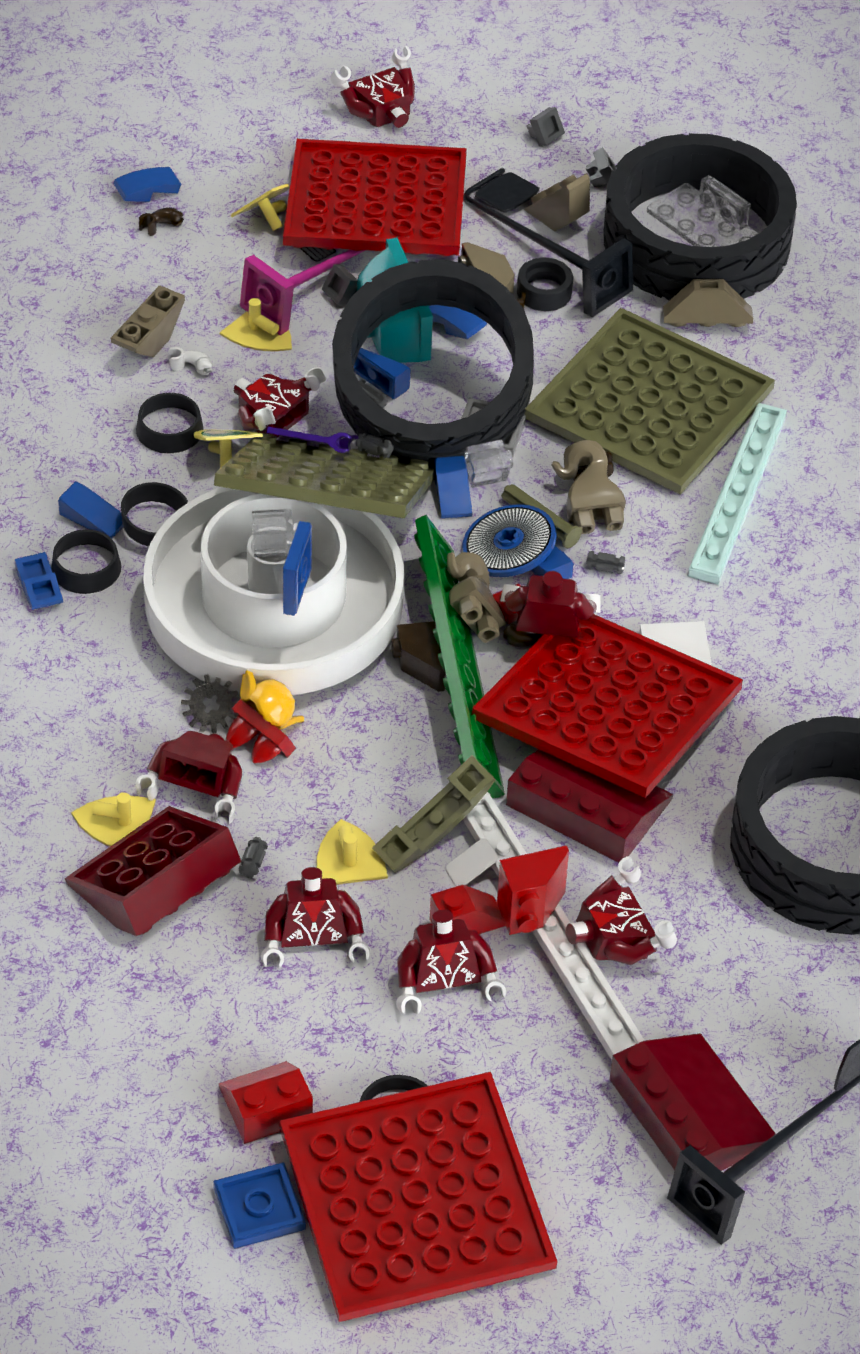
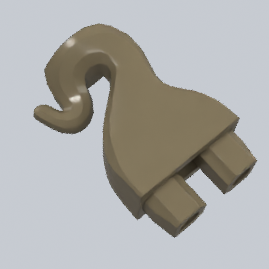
(592, 492)
(472, 595)

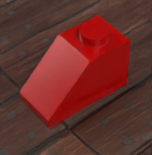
(471, 905)

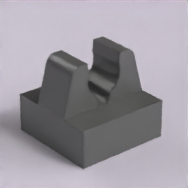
(546, 126)
(600, 168)
(340, 285)

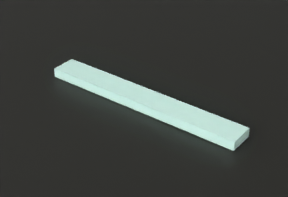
(737, 494)

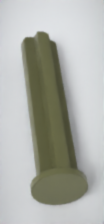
(565, 532)

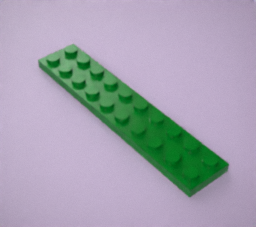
(456, 654)

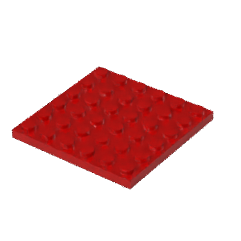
(375, 192)
(609, 702)
(416, 1196)

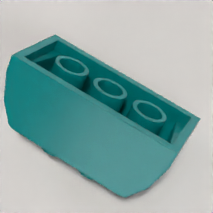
(408, 333)

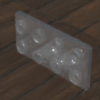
(705, 217)

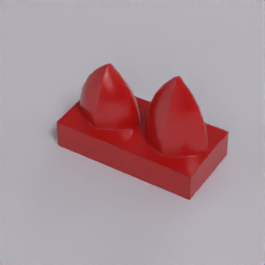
(249, 724)

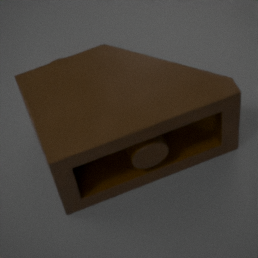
(419, 653)

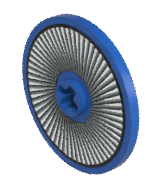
(511, 539)

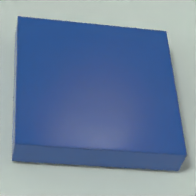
(297, 568)
(259, 1205)

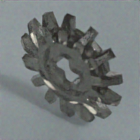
(197, 708)

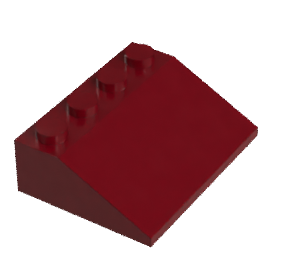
(583, 804)
(155, 869)
(688, 1099)

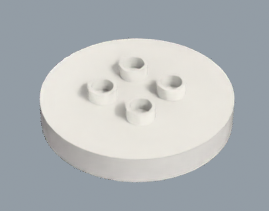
(223, 607)

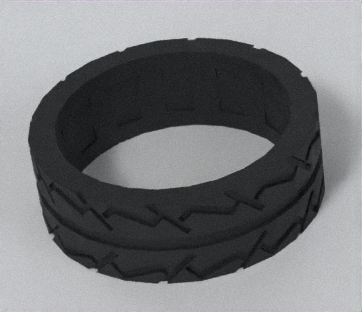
(669, 162)
(430, 284)
(771, 872)

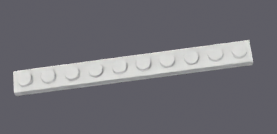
(571, 961)

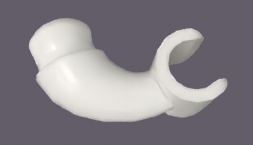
(200, 360)

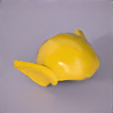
(270, 700)

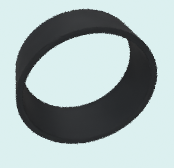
(173, 442)
(144, 493)
(89, 582)

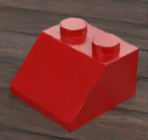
(531, 888)
(265, 1098)

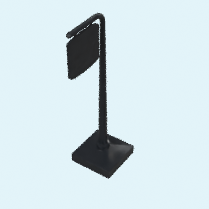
(604, 277)
(712, 1195)

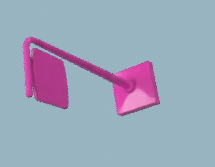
(275, 290)

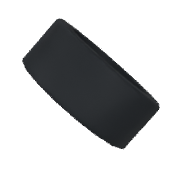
(546, 269)

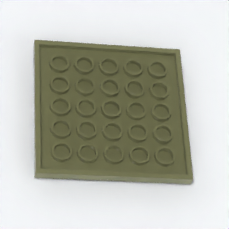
(650, 399)
(327, 476)

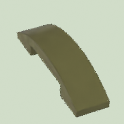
(437, 817)

